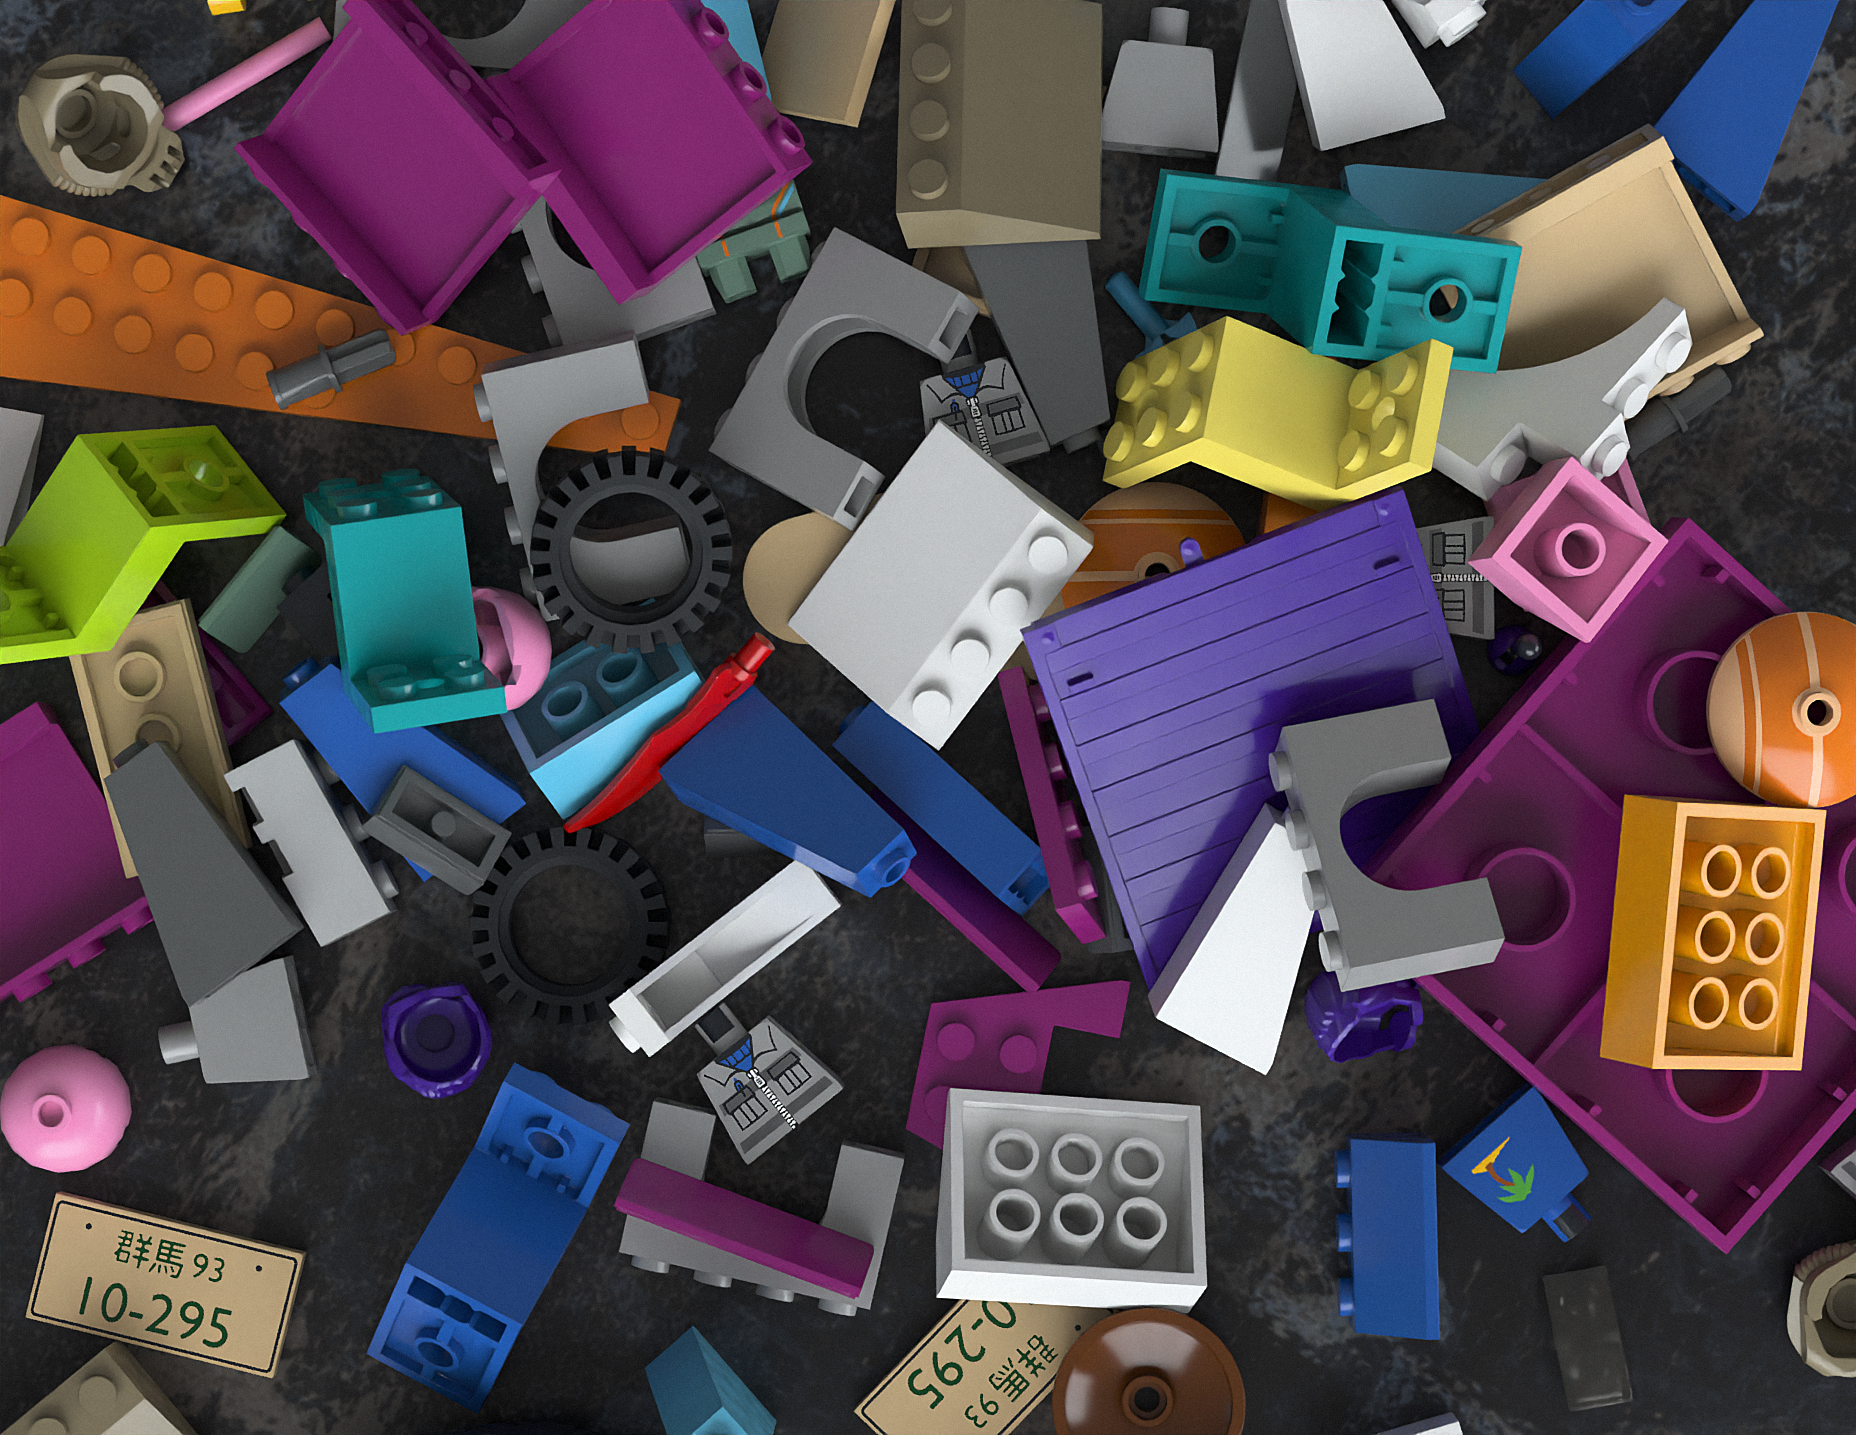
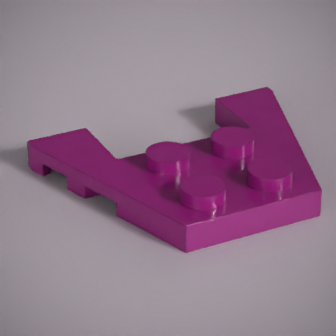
(1002, 1043)

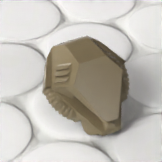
(97, 125)
(1824, 1310)

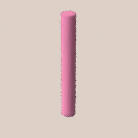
(245, 74)

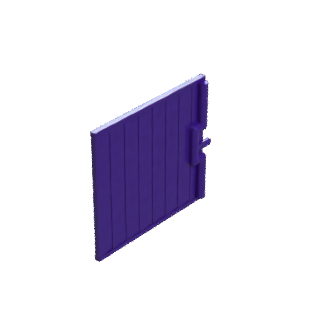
(1191, 674)

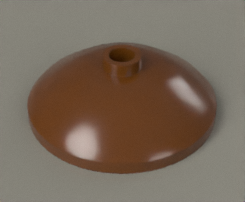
(1153, 1349)

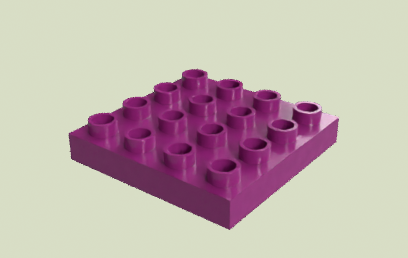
(1543, 820)

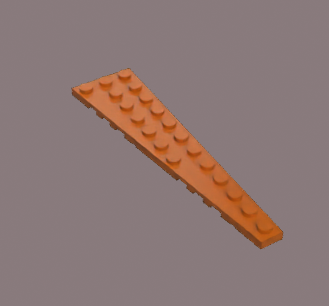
(177, 325)

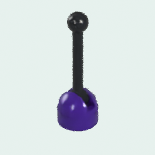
(1519, 651)

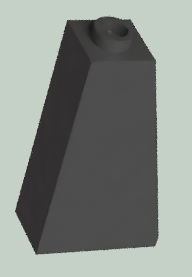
(1049, 328)
(197, 875)

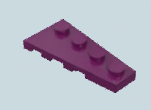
(1054, 816)

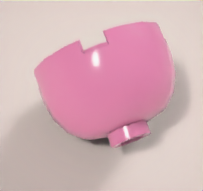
(512, 642)
(65, 1108)

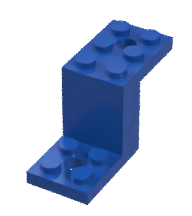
(497, 1237)

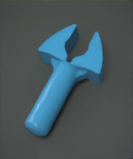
(1145, 314)

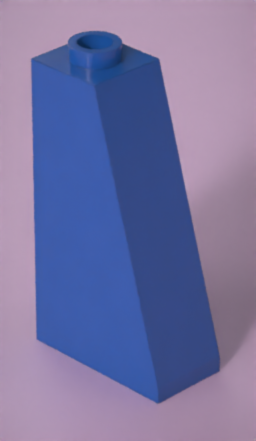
(1589, 47)
(1741, 101)
(370, 760)
(783, 791)
(944, 805)

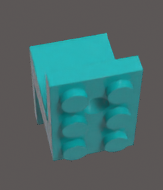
(1327, 269)
(402, 601)

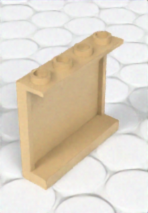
(1604, 252)

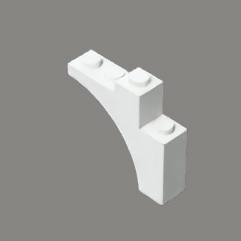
(1558, 407)

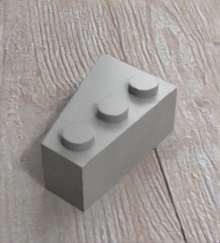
(315, 840)

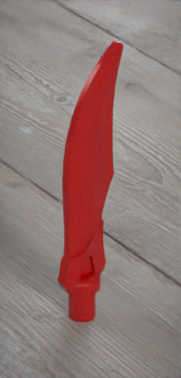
(641, 772)

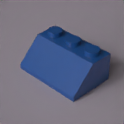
(1389, 1234)

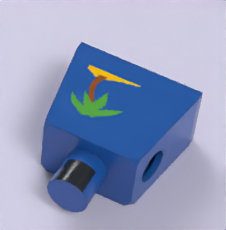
(1522, 1165)

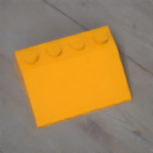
(1712, 934)

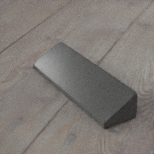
(1258, 99)

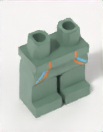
(772, 228)

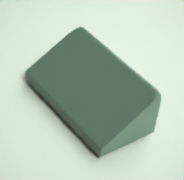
(251, 597)

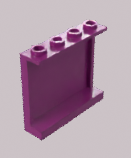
(653, 132)
(400, 162)
(57, 857)

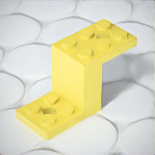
(1277, 415)

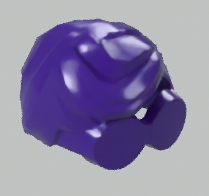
(1350, 1020)
(435, 1038)

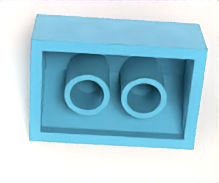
(598, 715)

